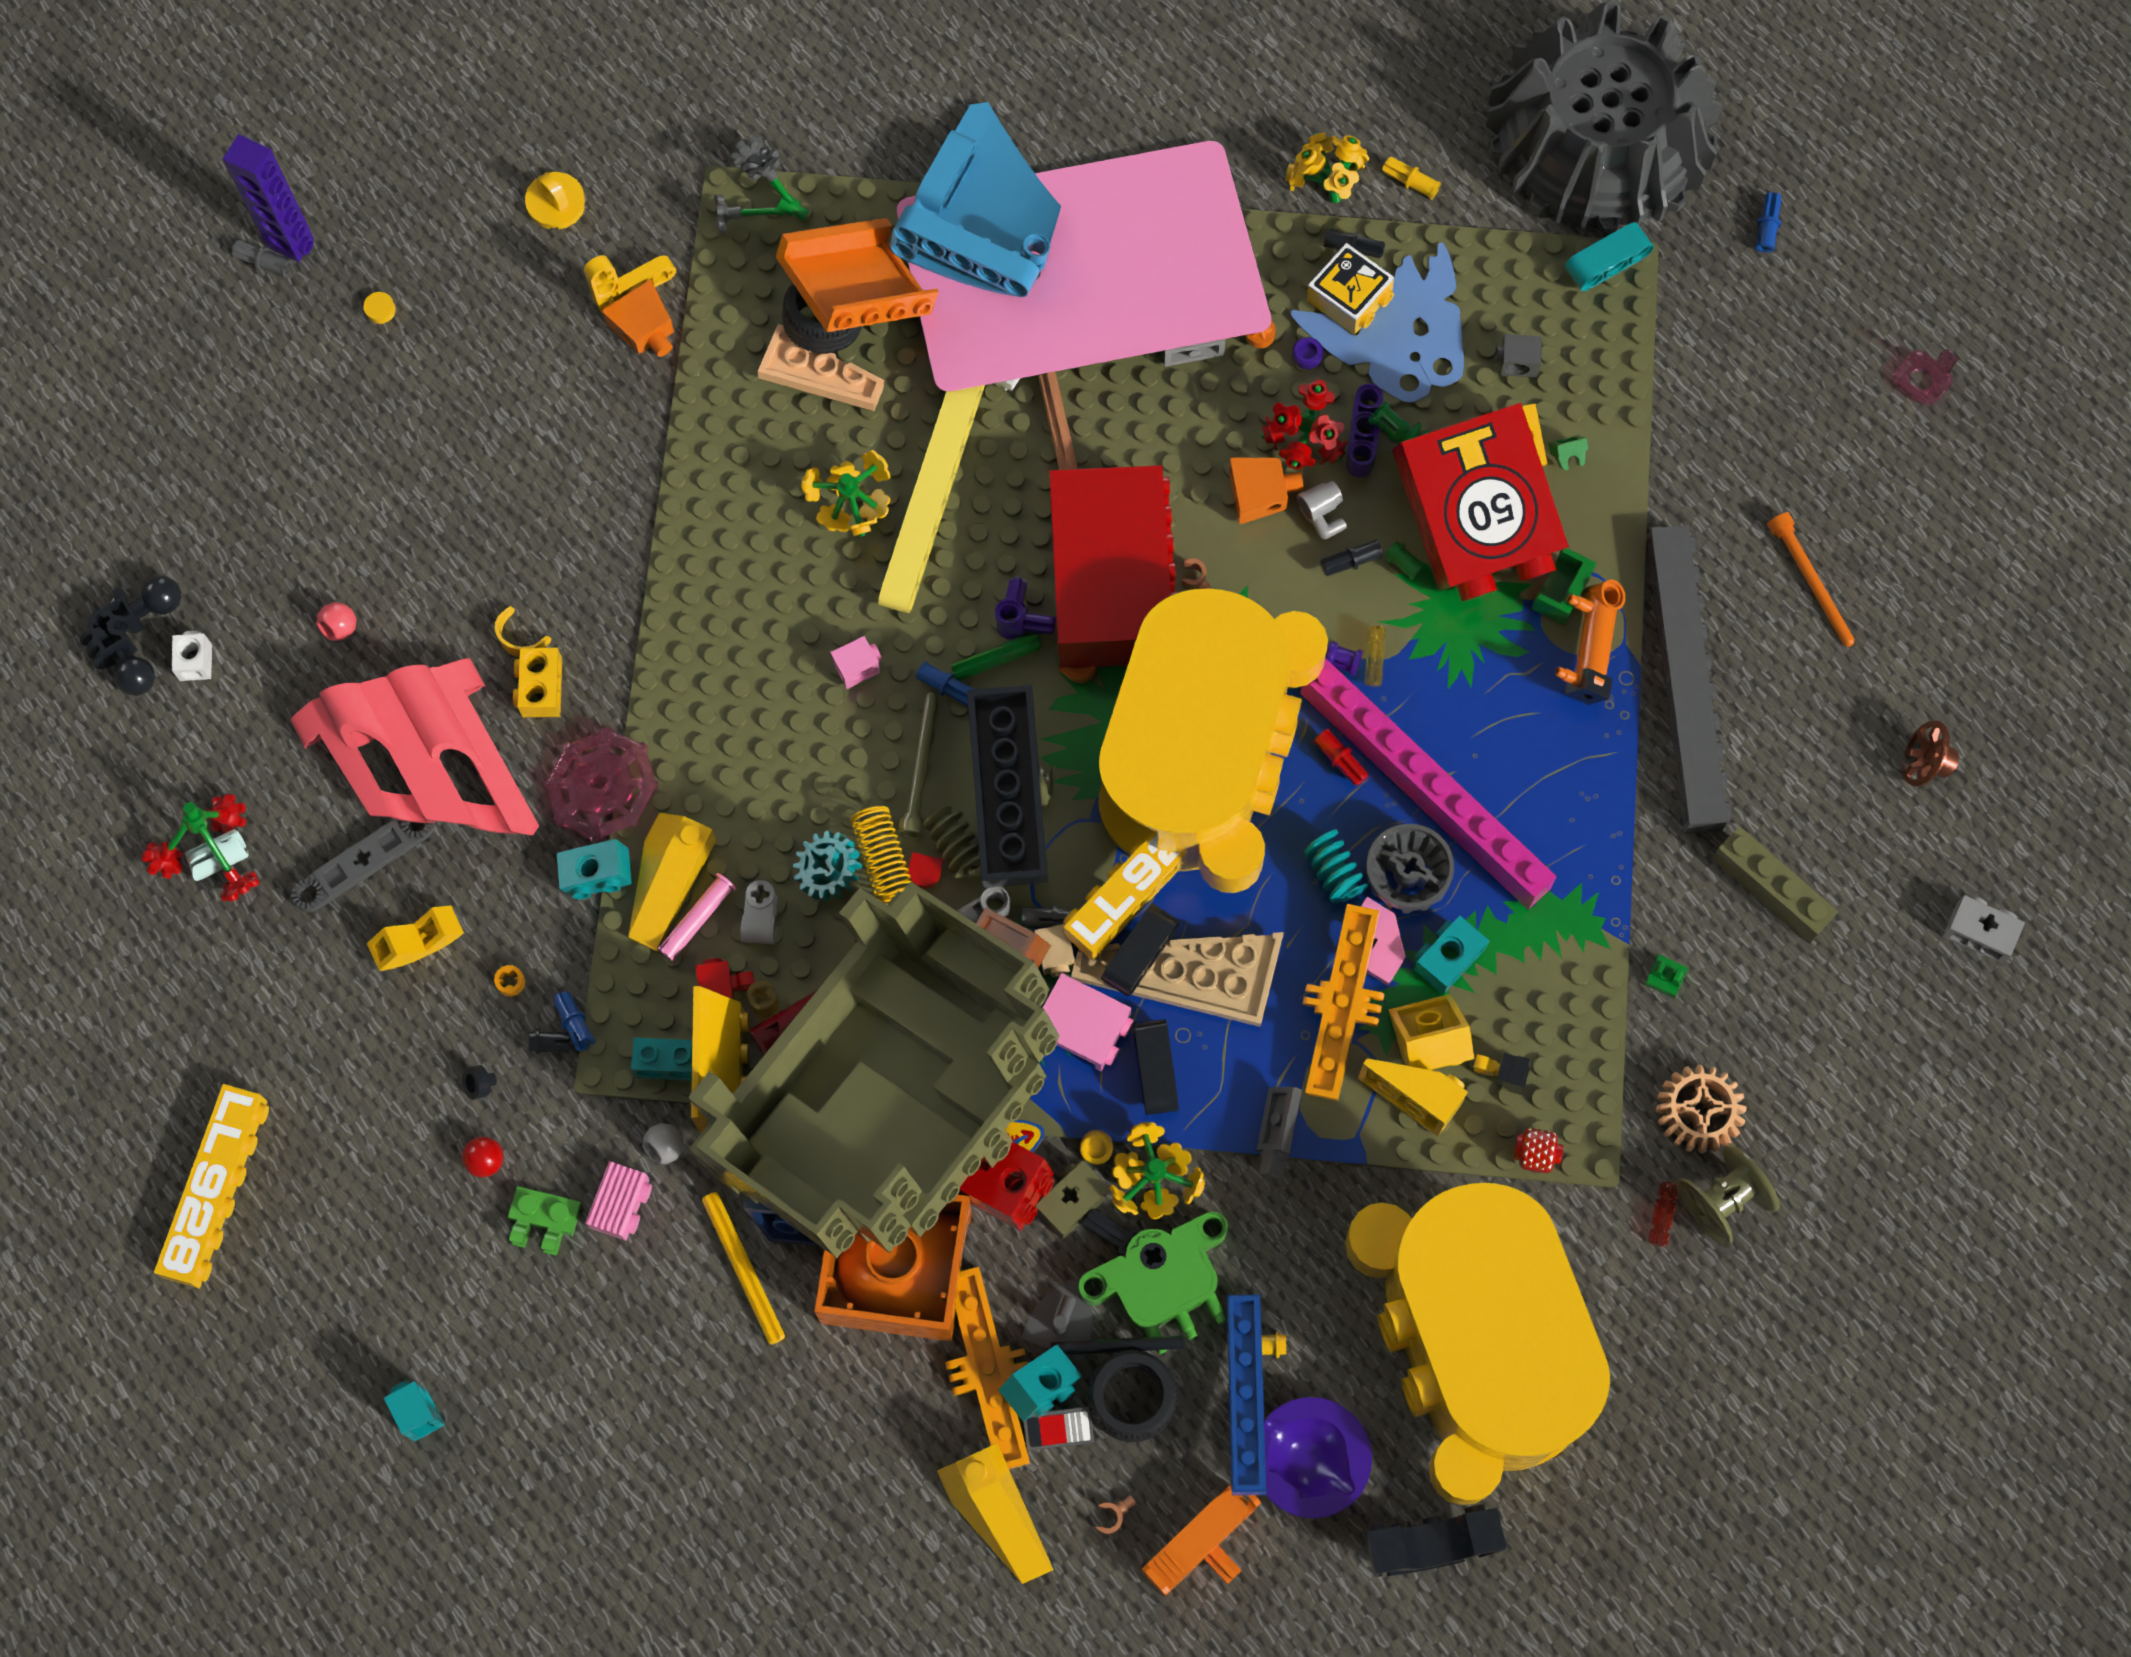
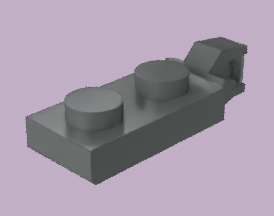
(1277, 1130)

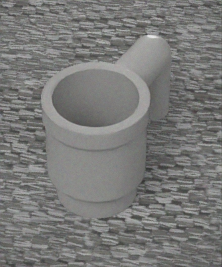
(1318, 502)

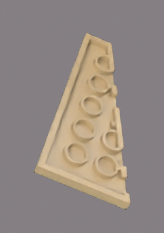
(1202, 974)

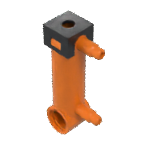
(1600, 606)

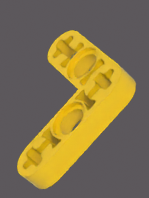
(608, 288)

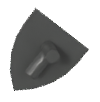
(1060, 1318)

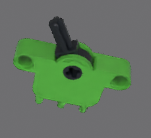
(1158, 1291)

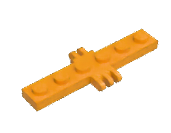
(1343, 1002)
(987, 1368)

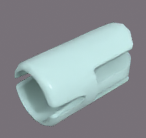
(203, 861)

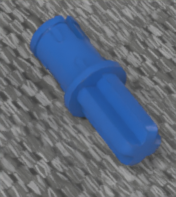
(1768, 223)
(943, 682)
(573, 1021)

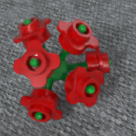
(1311, 423)

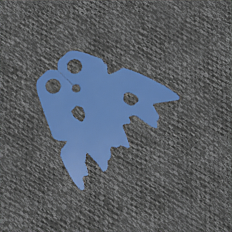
(1391, 333)

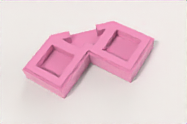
(1388, 951)

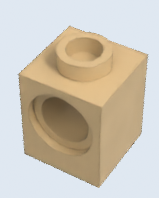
(1060, 955)

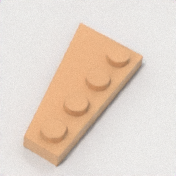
(818, 373)

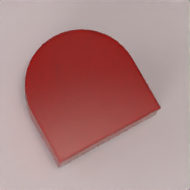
(925, 870)

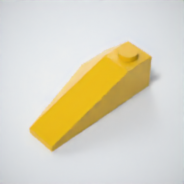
(668, 869)
(993, 1506)

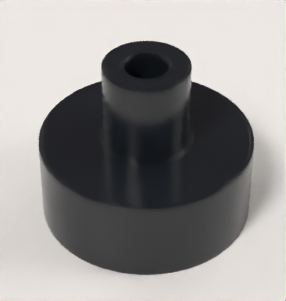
(477, 1082)

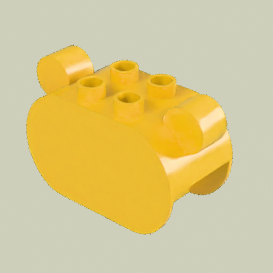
(1200, 729)
(1489, 1330)

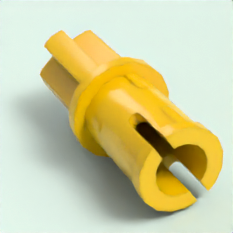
(1411, 177)

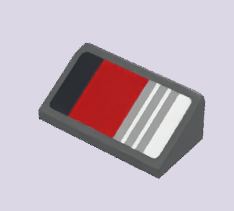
(1059, 1429)

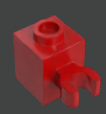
(718, 977)

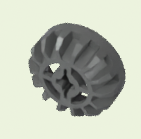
(1405, 847)

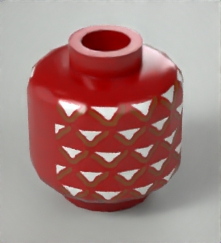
(1538, 1150)

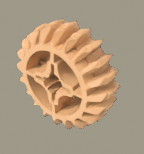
(1701, 1122)

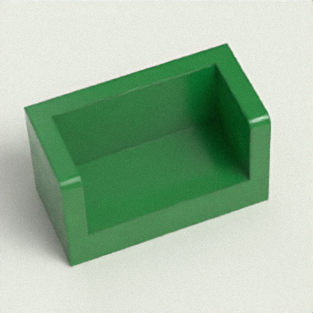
(1570, 577)

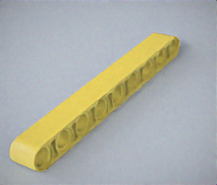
(929, 499)

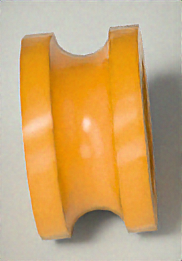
(509, 990)

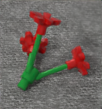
(225, 817)

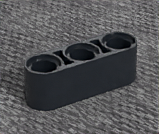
(1140, 950)
(1155, 1067)

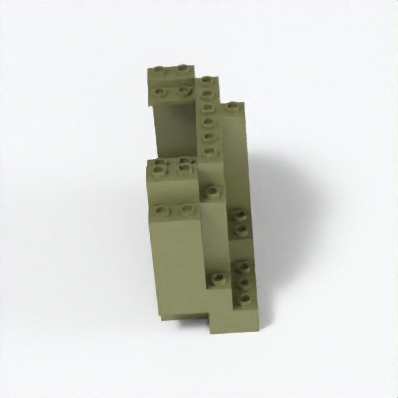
(885, 1078)

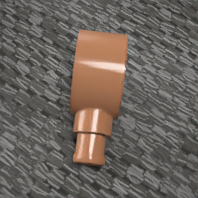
(1201, 582)
(1120, 1509)

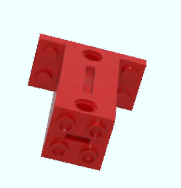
(994, 1187)

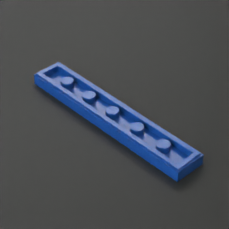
(1246, 1395)

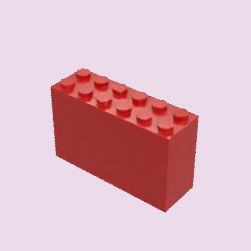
(1108, 559)

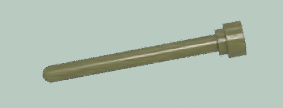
(911, 824)

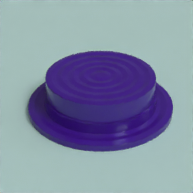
(1315, 1457)

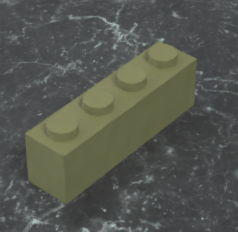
(1774, 885)

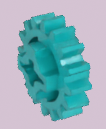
(840, 859)

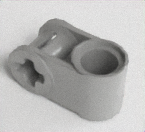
(759, 919)

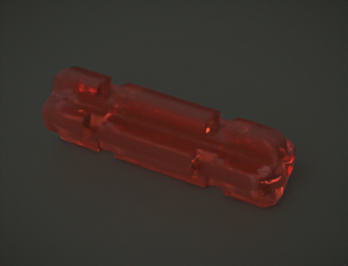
(1663, 1214)

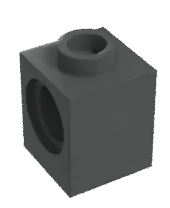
(1519, 355)

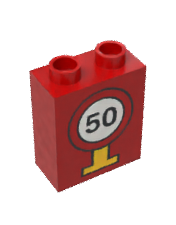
(1481, 501)

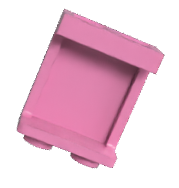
(1087, 1021)

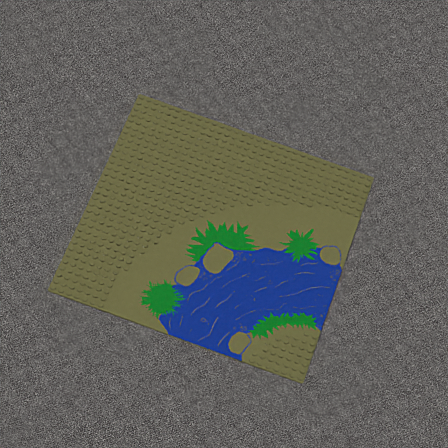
(773, 747)

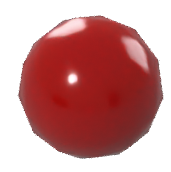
(482, 1156)

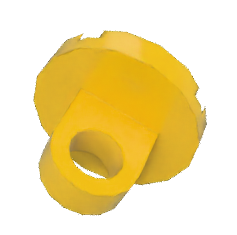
(555, 200)

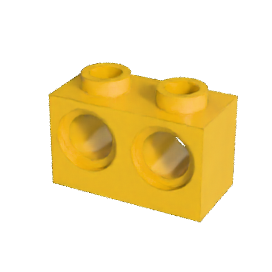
(546, 681)

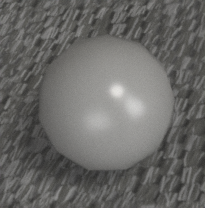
(663, 1143)

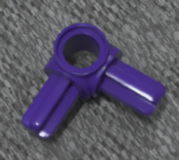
(1013, 607)

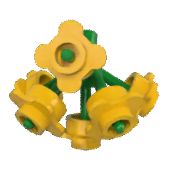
(1313, 159)

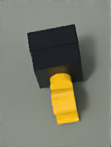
(1510, 1073)

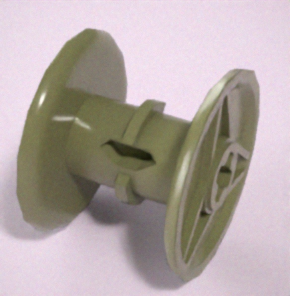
(1728, 1195)

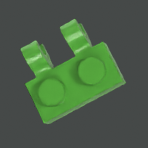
(543, 1211)

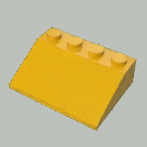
(717, 1042)

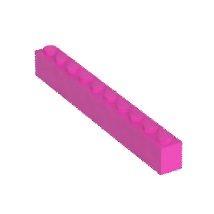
(1429, 786)

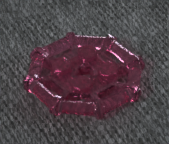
(613, 794)

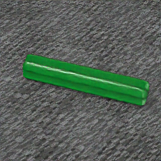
(996, 656)

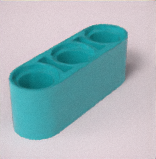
(1609, 256)

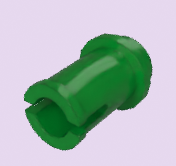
(1404, 560)

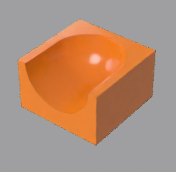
(902, 1290)

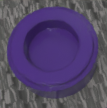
(1307, 353)

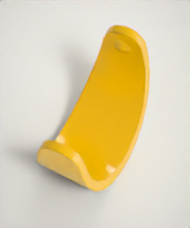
(512, 649)

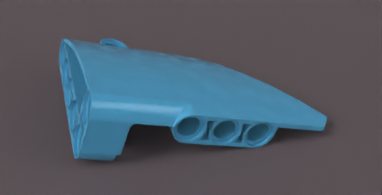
(979, 211)

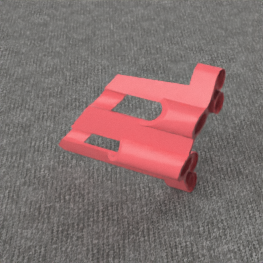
(416, 718)

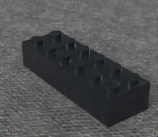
(1007, 786)

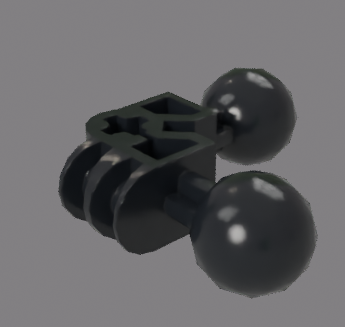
(132, 673)

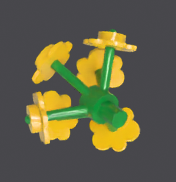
(846, 483)
(1169, 1165)

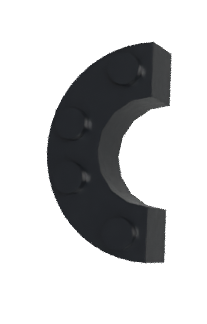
(1434, 1543)

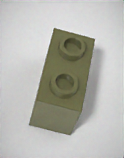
(1090, 1194)

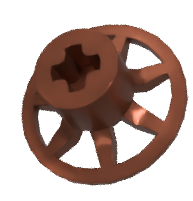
(1933, 757)

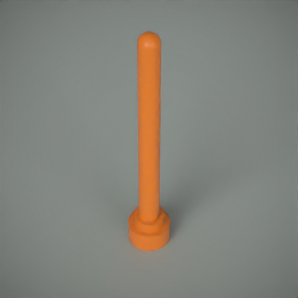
(1783, 528)

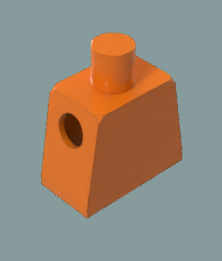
(641, 320)
(1261, 487)

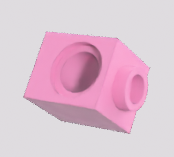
(856, 662)

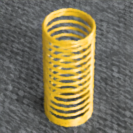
(873, 822)

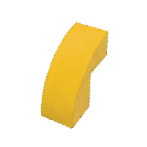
(408, 943)

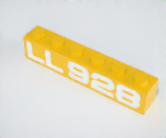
(1122, 896)
(211, 1186)

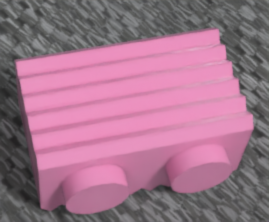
(618, 1201)

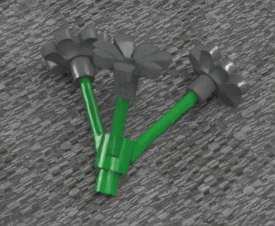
(758, 163)

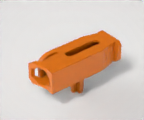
(1201, 1542)

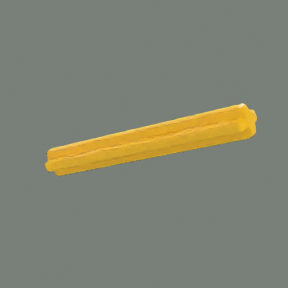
(743, 1268)

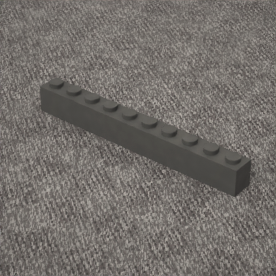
(1687, 679)

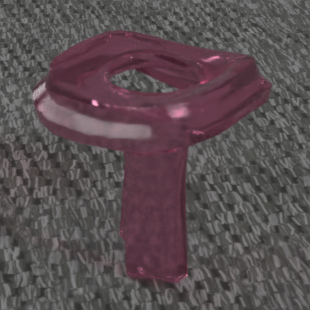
(1938, 369)

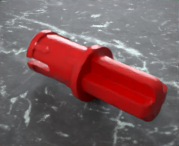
(1341, 757)

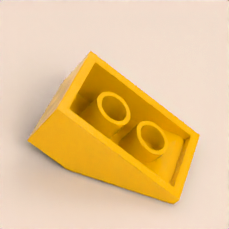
(1418, 1092)

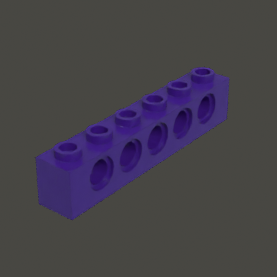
(268, 198)

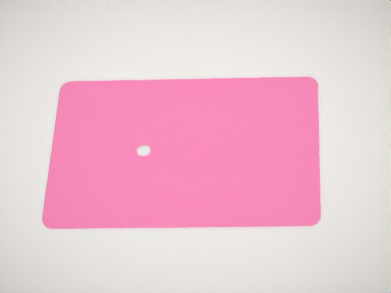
(1136, 266)

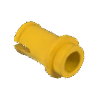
(1274, 1344)

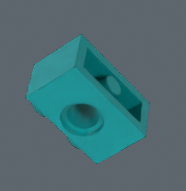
(577, 865)
(1445, 972)
(1041, 1383)

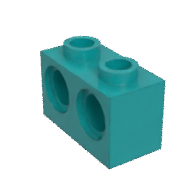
(662, 1059)
(413, 1410)

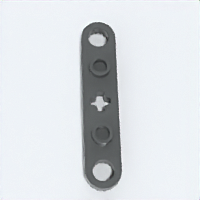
(343, 873)

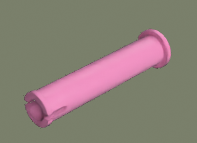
(696, 917)

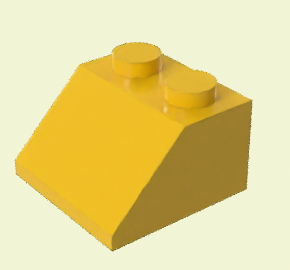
(1432, 1033)

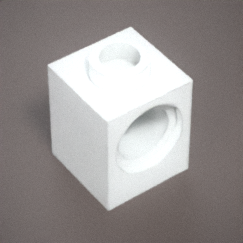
(195, 668)

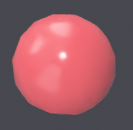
(336, 621)

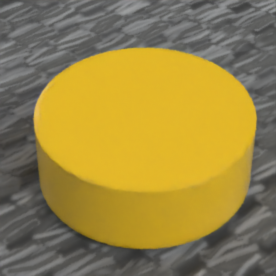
(379, 307)
(1096, 1147)

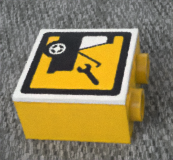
(1351, 289)

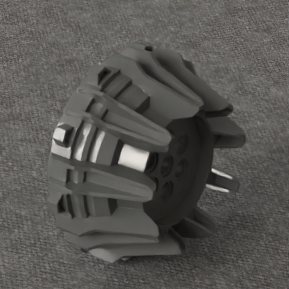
(1614, 174)

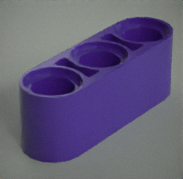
(1359, 442)

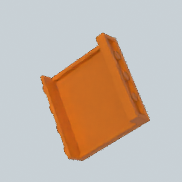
(852, 275)

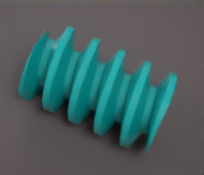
(1333, 868)

